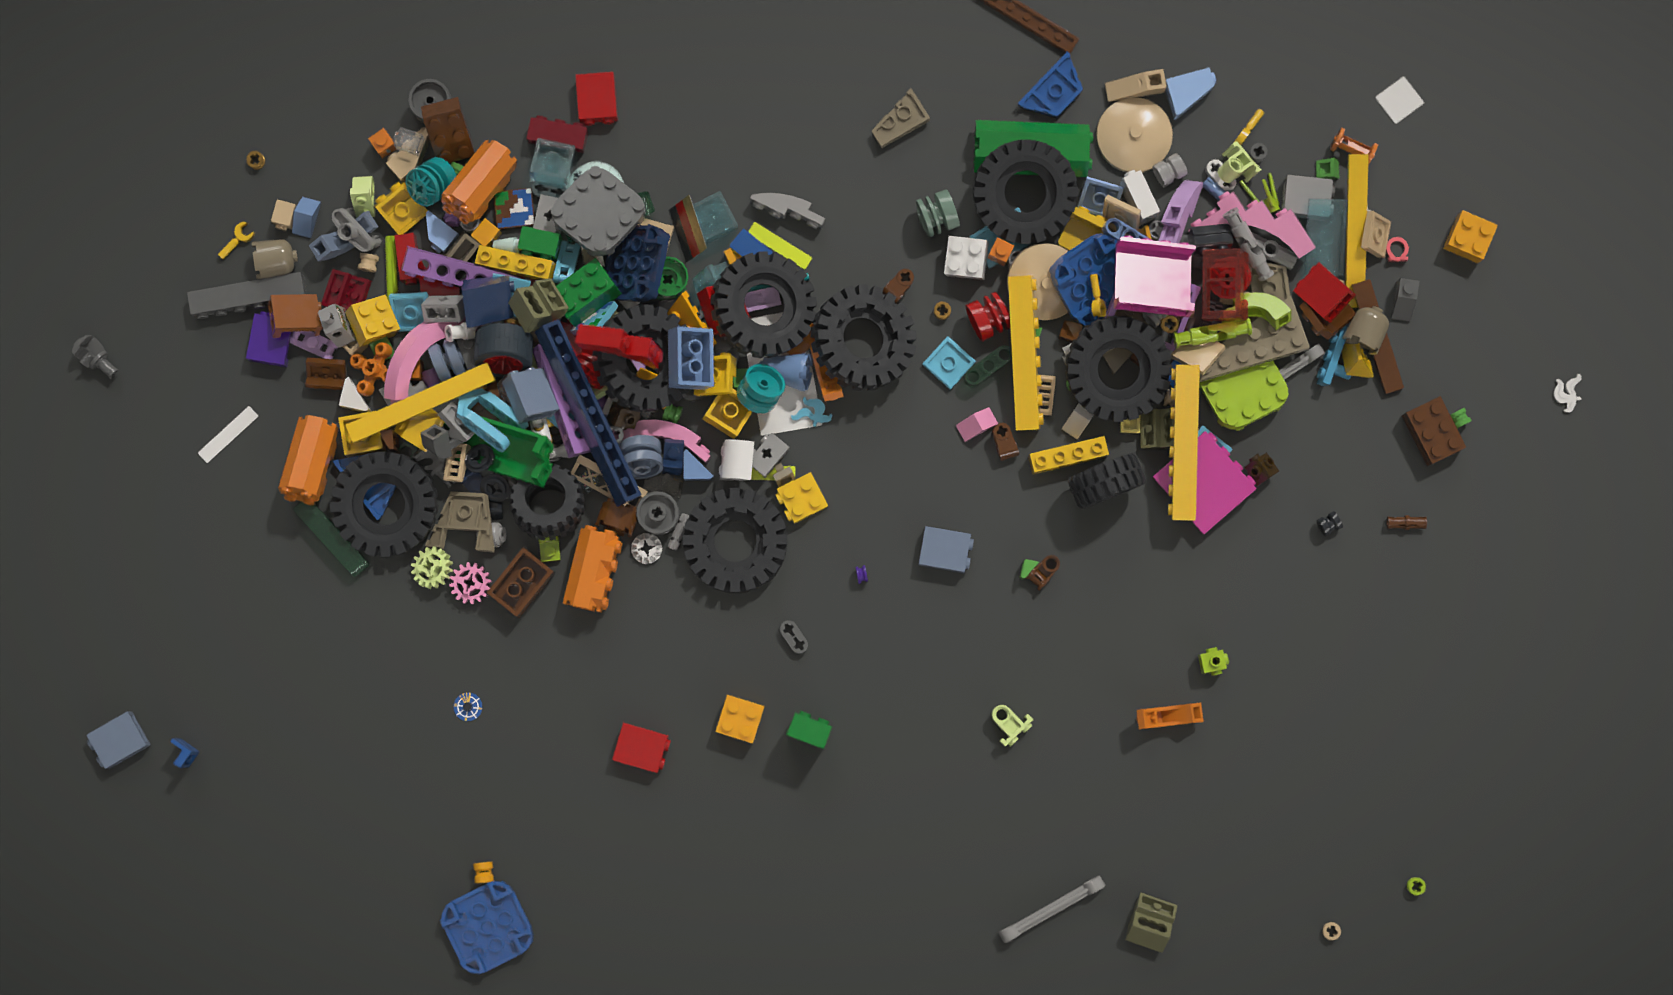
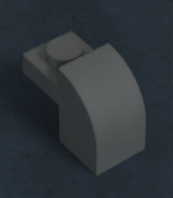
(438, 441)

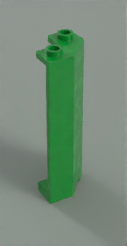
(1069, 139)
(525, 456)

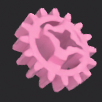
(473, 573)

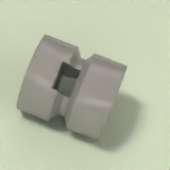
(1171, 169)

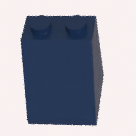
(487, 300)

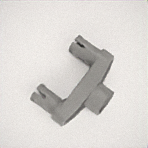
(359, 237)

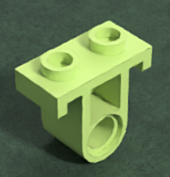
(1238, 164)
(363, 195)
(1010, 725)

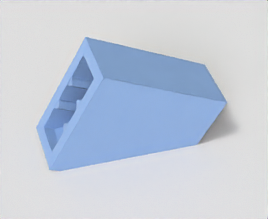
(1188, 89)

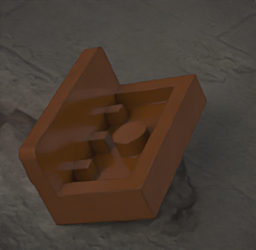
(325, 373)

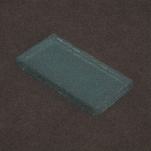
(1328, 232)

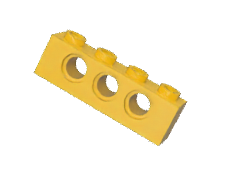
(515, 263)
(1068, 455)

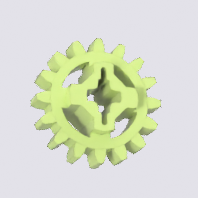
(431, 567)

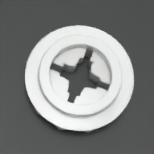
(654, 553)

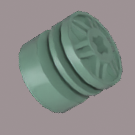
(937, 213)

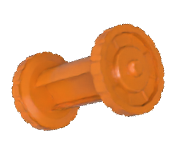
(1353, 146)

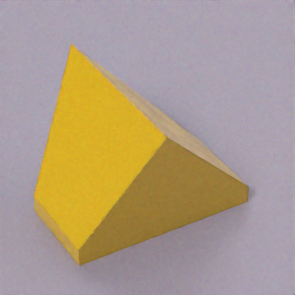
(1356, 361)

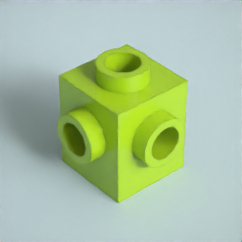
(1207, 665)

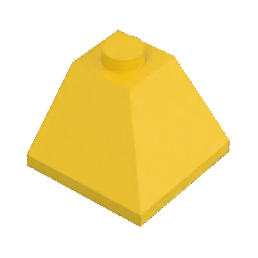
(411, 428)

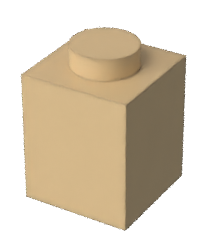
(283, 215)

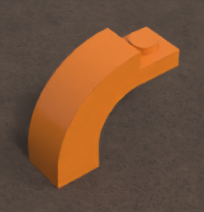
(829, 388)
(1169, 715)

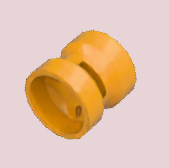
(483, 876)

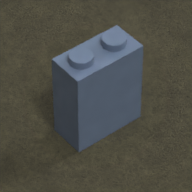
(530, 395)
(945, 549)
(117, 740)

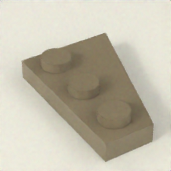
(903, 119)

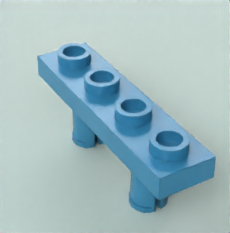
(1331, 359)

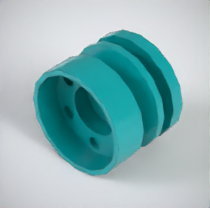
(429, 181)

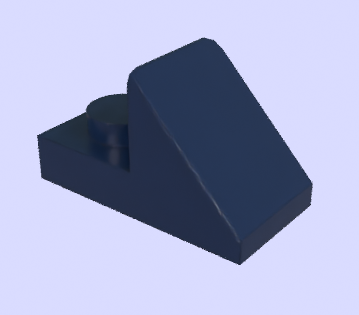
(673, 456)
(471, 480)

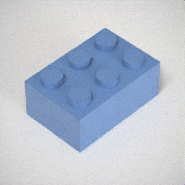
(690, 358)

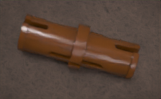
(1406, 522)

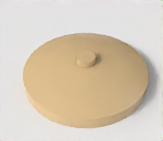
(1134, 135)
(1037, 261)

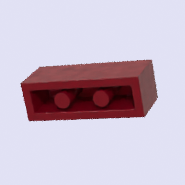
(557, 131)

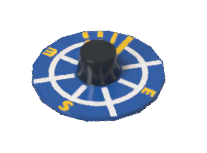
(467, 706)

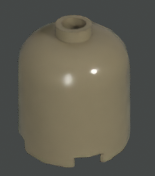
(273, 258)
(1367, 329)

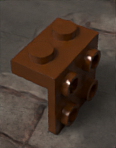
(1323, 327)

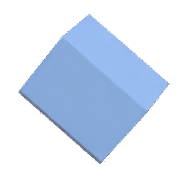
(1095, 192)

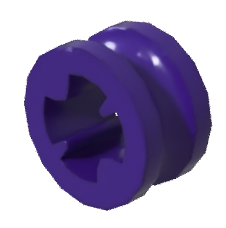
(861, 574)

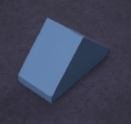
(305, 217)
(694, 469)

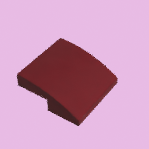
(345, 289)

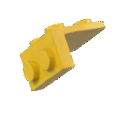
(1080, 227)

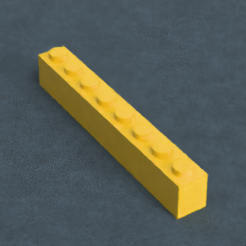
(1024, 352)
(1184, 442)

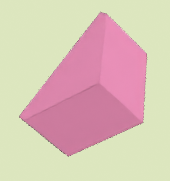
(976, 424)

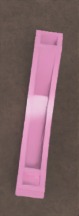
(407, 356)
(669, 430)

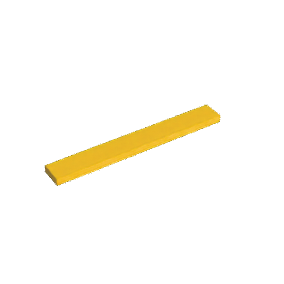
(1356, 217)
(420, 402)

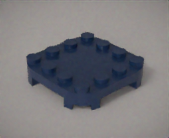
(639, 263)

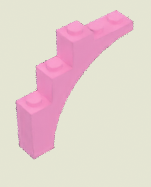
(1285, 226)

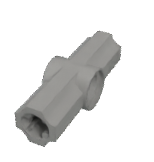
(1279, 254)

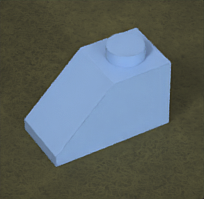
(439, 233)

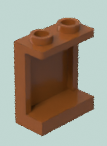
(294, 314)

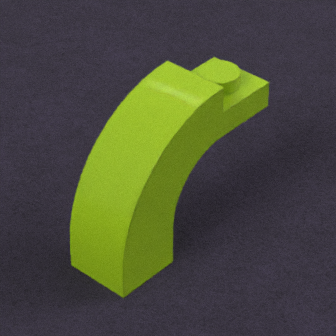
(1268, 308)

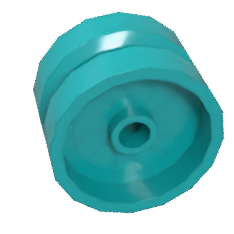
(760, 388)

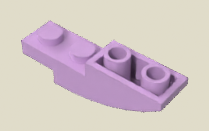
(1179, 209)

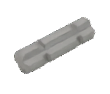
(678, 532)

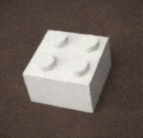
(966, 257)

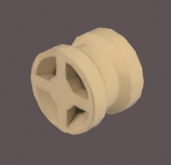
(368, 262)

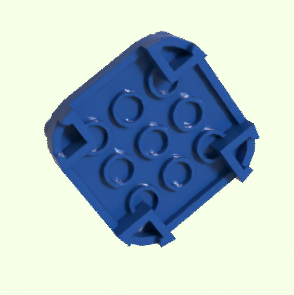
(1072, 276)
(487, 927)

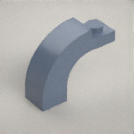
(331, 245)

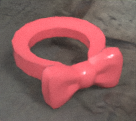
(1392, 258)

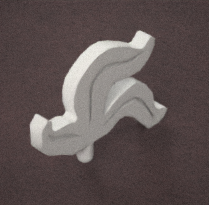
(1562, 397)

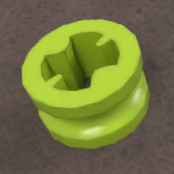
(1422, 887)

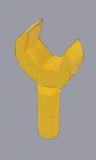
(1250, 125)
(234, 242)
(1098, 304)

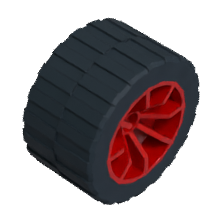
(504, 348)

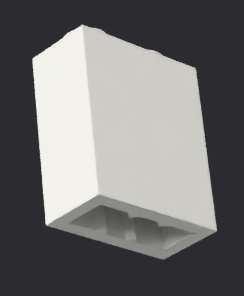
(1139, 195)

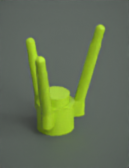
(1271, 201)

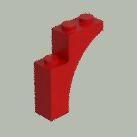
(433, 288)
(619, 343)

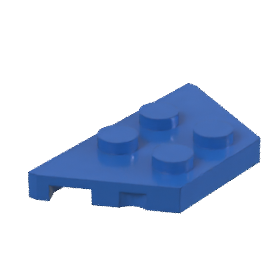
(1054, 90)
(377, 496)

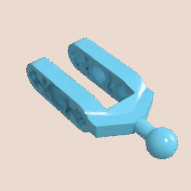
(479, 425)

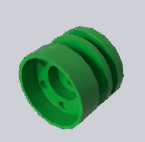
(678, 273)

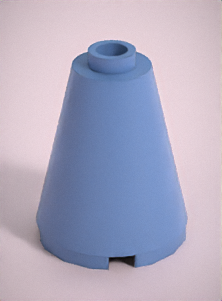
(793, 368)

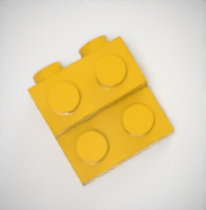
(400, 208)
(724, 372)
(801, 498)

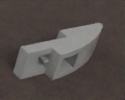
(781, 204)

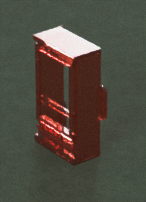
(1225, 259)

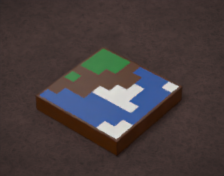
(514, 208)

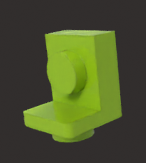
(550, 550)

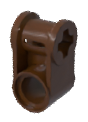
(898, 287)
(1005, 445)
(1043, 572)

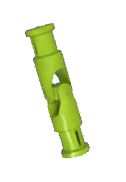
(1199, 335)

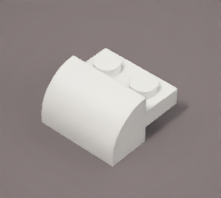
(736, 460)

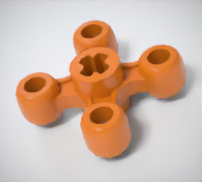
(372, 368)

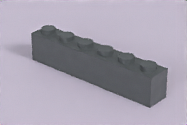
(243, 295)

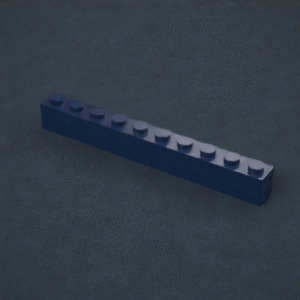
(588, 413)

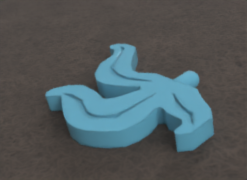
(819, 408)

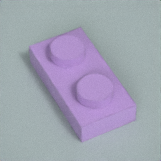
(762, 299)

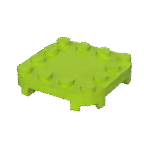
(1246, 395)

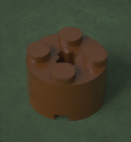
(617, 519)

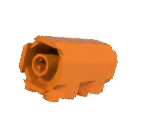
(478, 182)
(308, 460)
(592, 569)

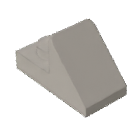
(457, 428)

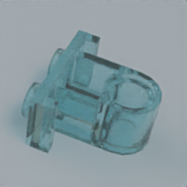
(708, 276)

